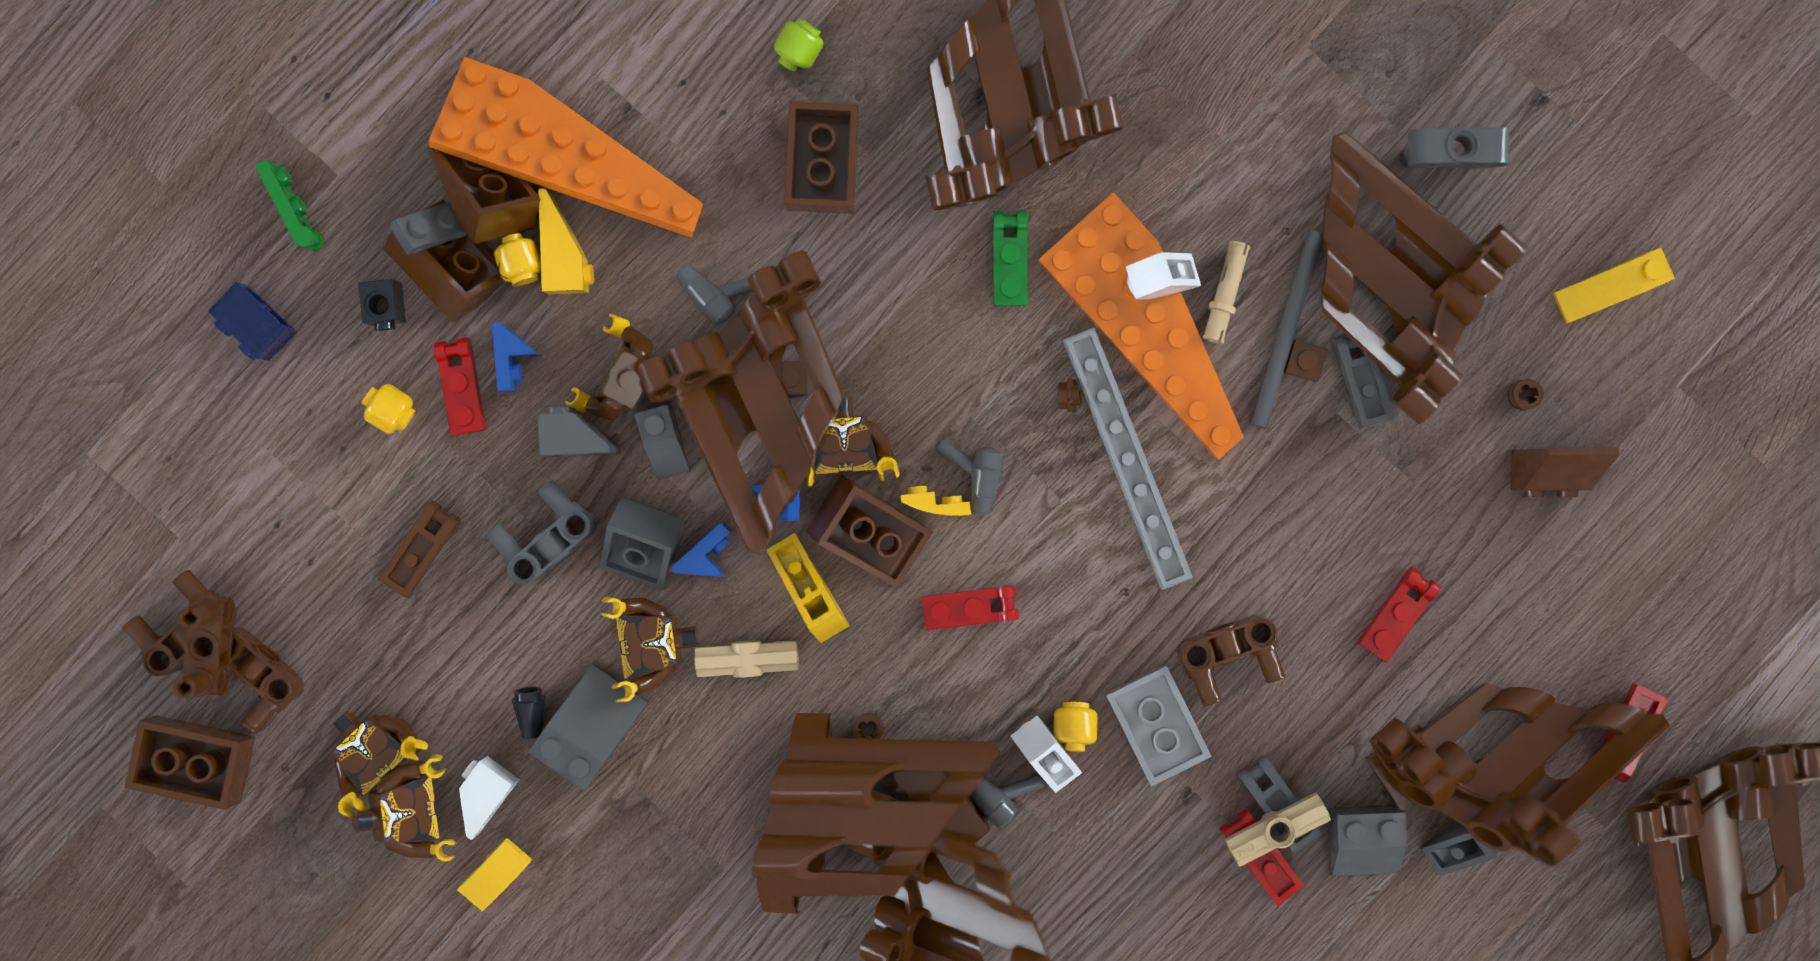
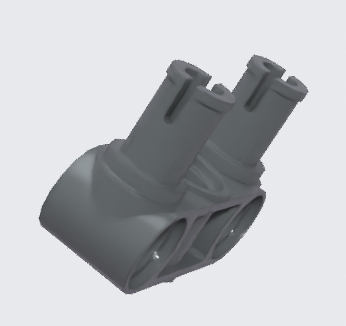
(1434, 148)
(551, 544)

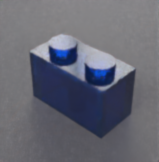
(251, 322)

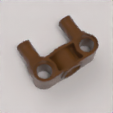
(174, 638)
(1226, 645)
(205, 670)
(262, 670)

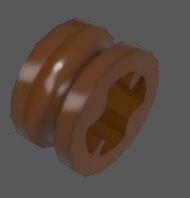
(1536, 398)
(867, 717)

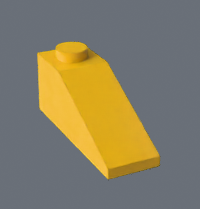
(562, 258)
(1613, 285)
(807, 588)

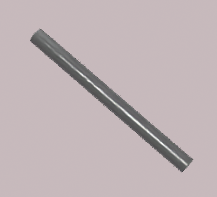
(1287, 329)

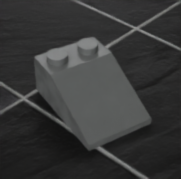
(587, 728)

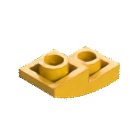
(925, 501)
(494, 874)

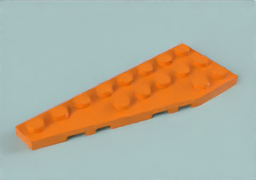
(537, 138)
(1149, 333)

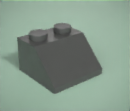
(572, 434)
(641, 543)
(1366, 839)

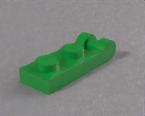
(289, 206)
(1010, 259)

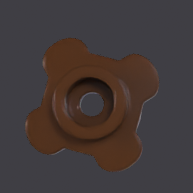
(1069, 395)

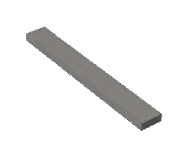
(1127, 459)

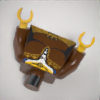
(622, 383)
(853, 446)
(647, 643)
(370, 754)
(405, 812)

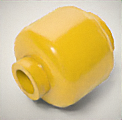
(518, 260)
(388, 408)
(1075, 726)

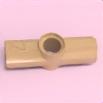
(746, 658)
(1297, 818)

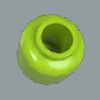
(798, 45)

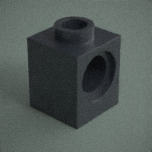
(370, 294)

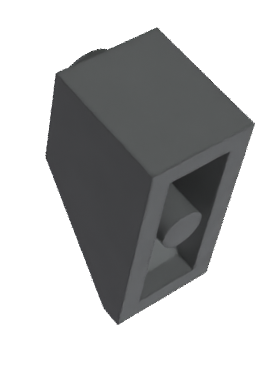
(662, 441)
(1456, 850)

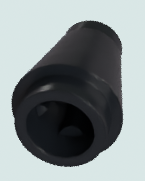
(529, 710)

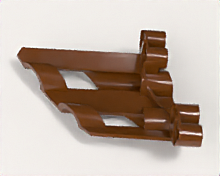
(1031, 112)
(1427, 281)
(734, 387)
(1507, 794)
(826, 800)
(1695, 835)
(943, 920)

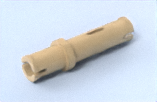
(1226, 292)

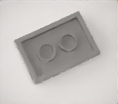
(1158, 725)

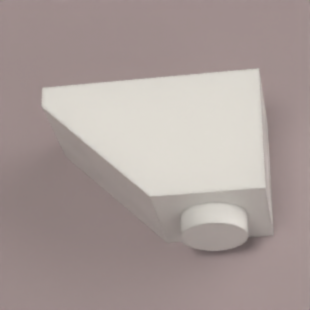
(1162, 275)
(1045, 754)
(483, 793)

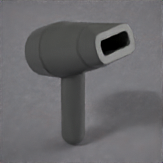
(710, 299)
(984, 472)
(996, 802)

